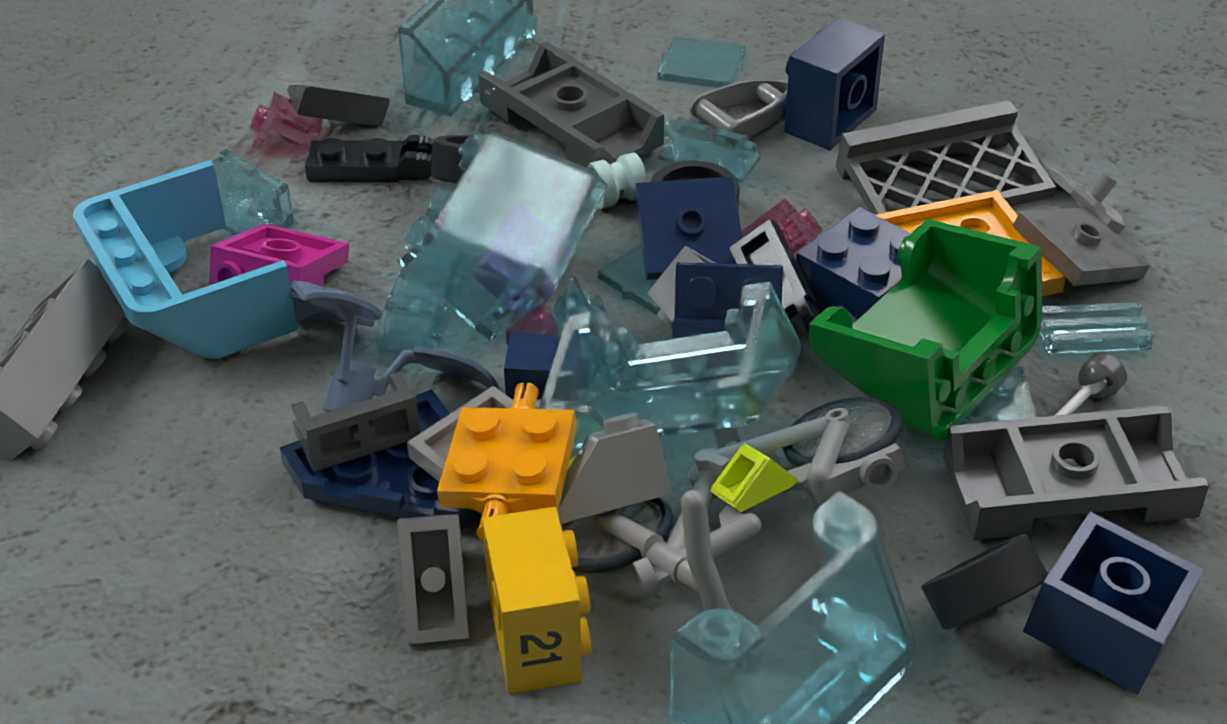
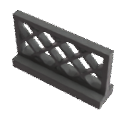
(932, 142)

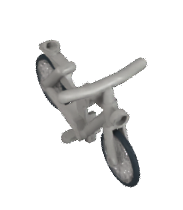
(826, 449)

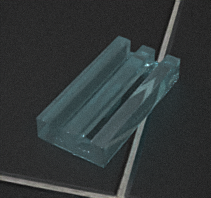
(1095, 328)

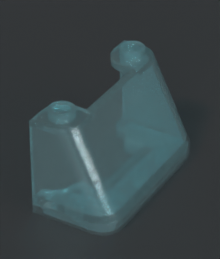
(503, 231)
(677, 382)
(817, 654)

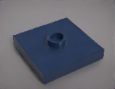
(687, 214)

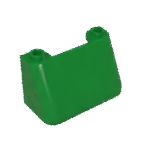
(943, 330)

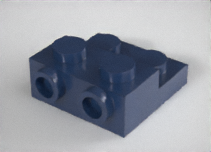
(711, 289)

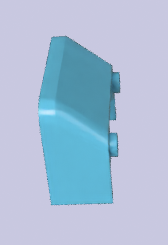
(140, 240)

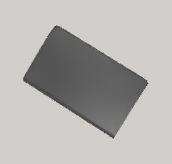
(338, 105)

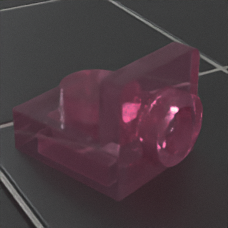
(283, 119)
(797, 227)

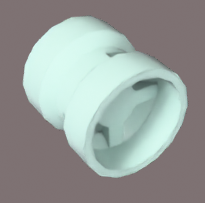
(620, 177)

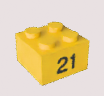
(536, 599)

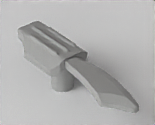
(1092, 198)

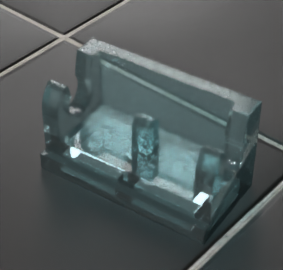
(251, 195)

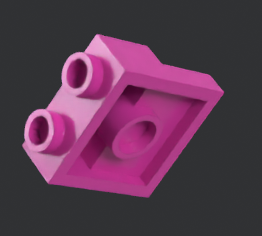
(305, 254)

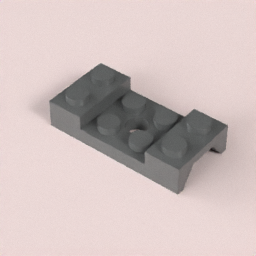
(576, 108)
(1016, 471)

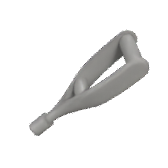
(772, 92)

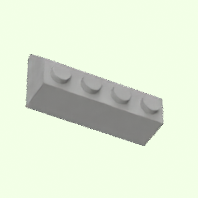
(52, 353)

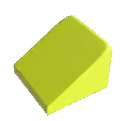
(751, 479)

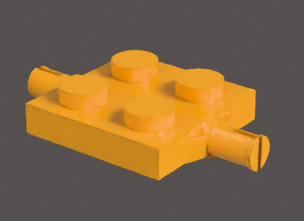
(508, 457)

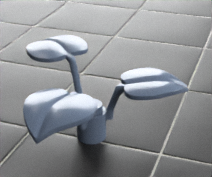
(355, 380)

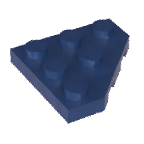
(378, 481)

